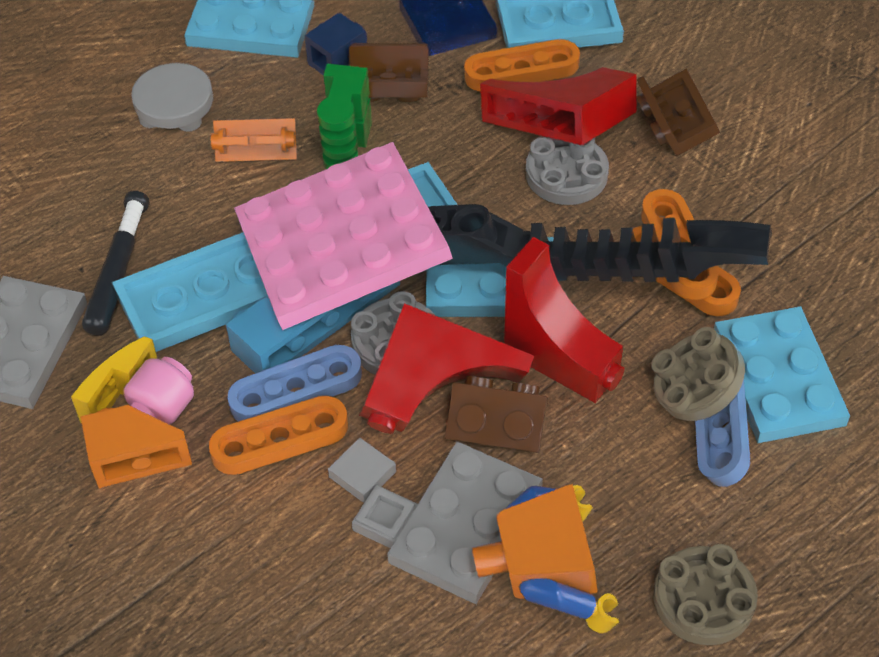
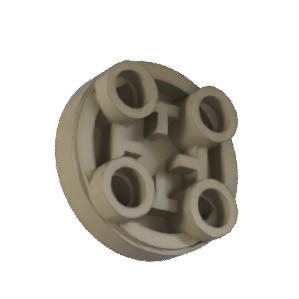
(698, 375)
(705, 594)

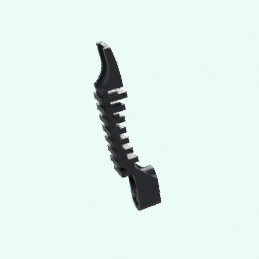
(484, 238)

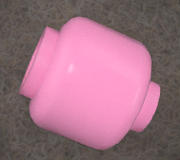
(160, 389)

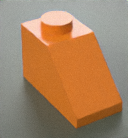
(131, 445)

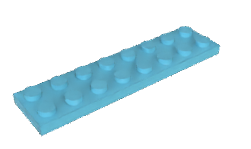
(214, 282)

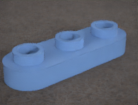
(309, 372)
(724, 451)

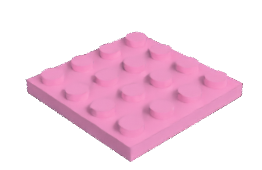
(341, 235)

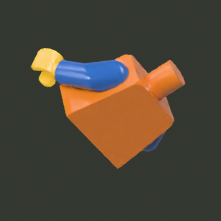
(548, 554)

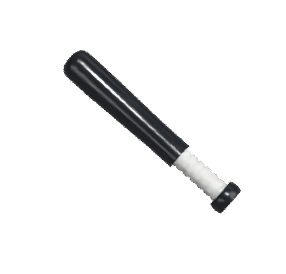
(104, 297)

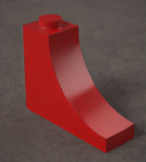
(564, 108)
(553, 330)
(428, 355)

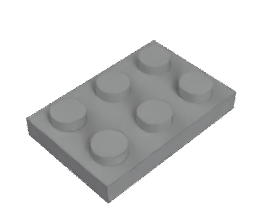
(33, 334)
(456, 516)

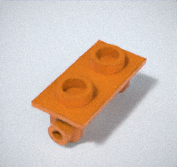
(254, 140)

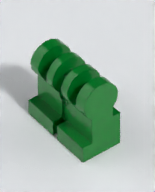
(344, 113)

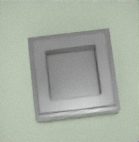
(361, 469)
(383, 516)

